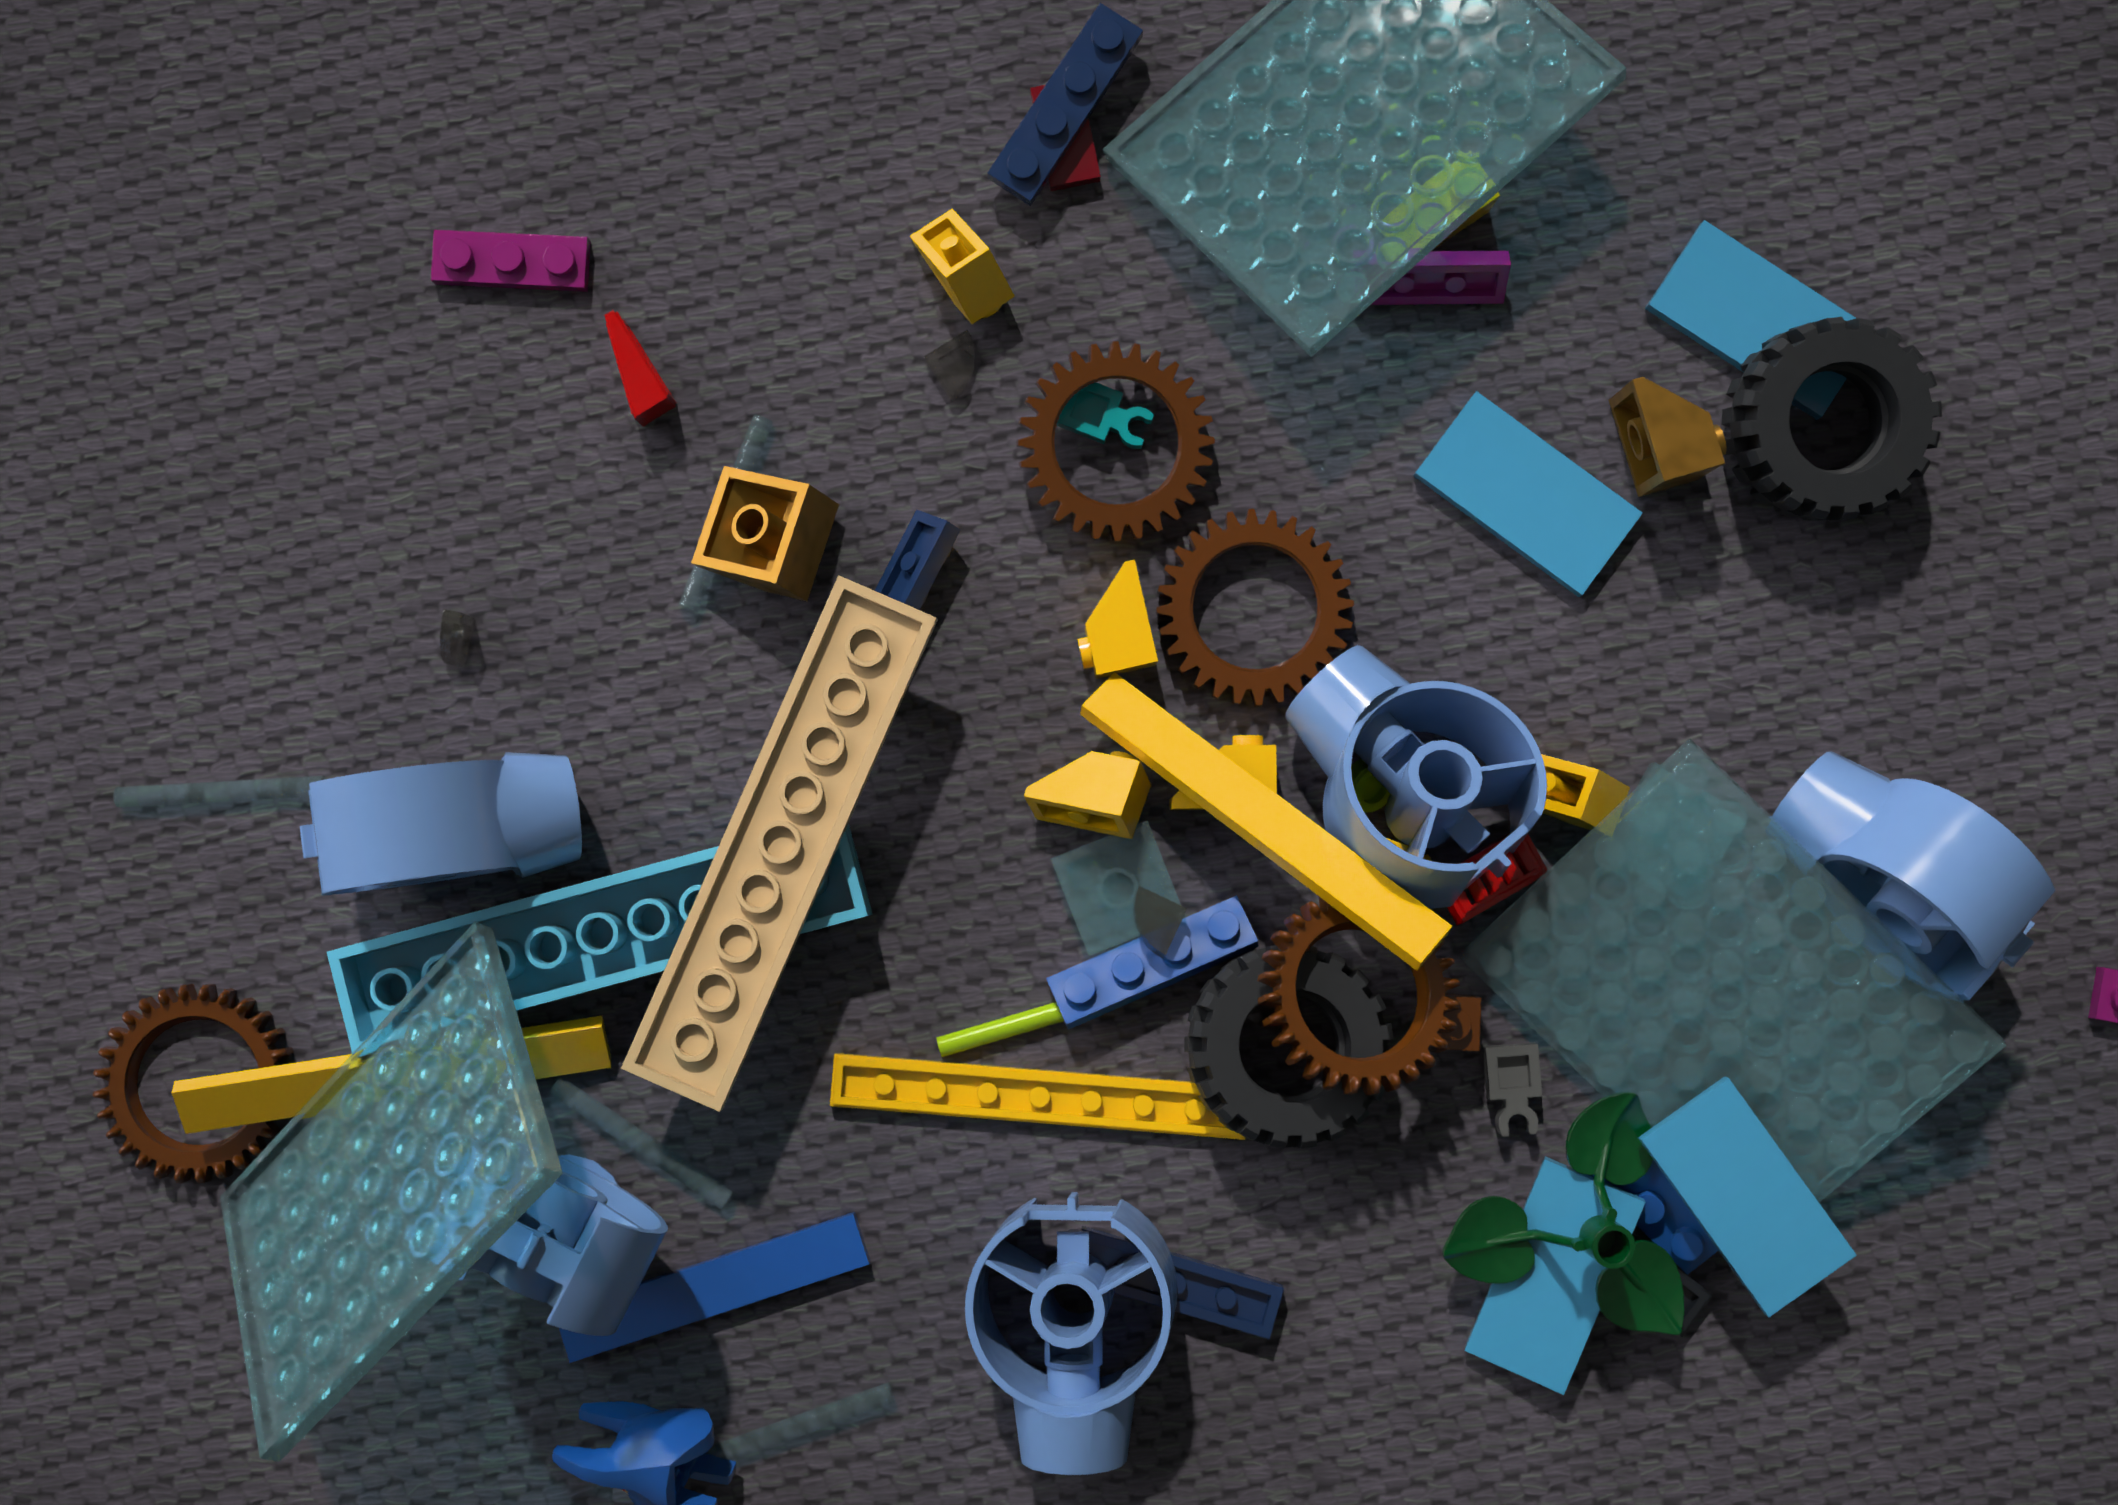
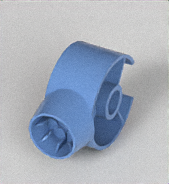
(1371, 711)
(443, 822)
(1922, 864)
(579, 1249)
(1069, 1415)

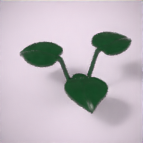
(1640, 1278)

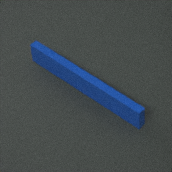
(731, 1282)

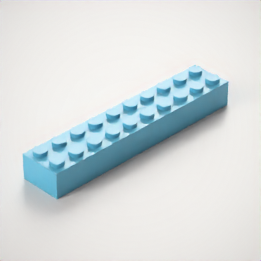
(567, 936)

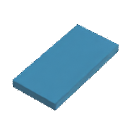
(1738, 301)
(1527, 494)
(1747, 1196)
(1547, 1315)

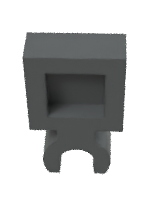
(1513, 1076)

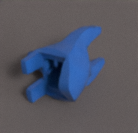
(651, 1453)

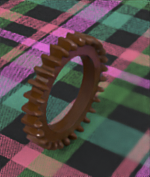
(1045, 458)
(1188, 637)
(1368, 1071)
(124, 1079)

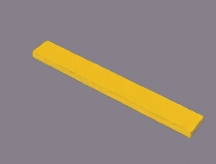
(1266, 821)
(285, 1089)
(1022, 1095)

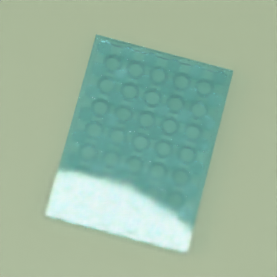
(1356, 140)
(1718, 947)
(384, 1190)

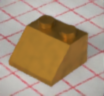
(1665, 437)
(766, 532)

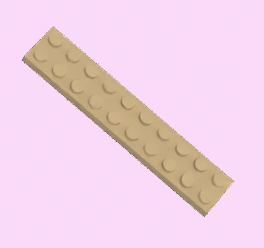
(779, 844)

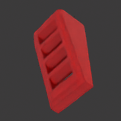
(643, 386)
(1524, 869)

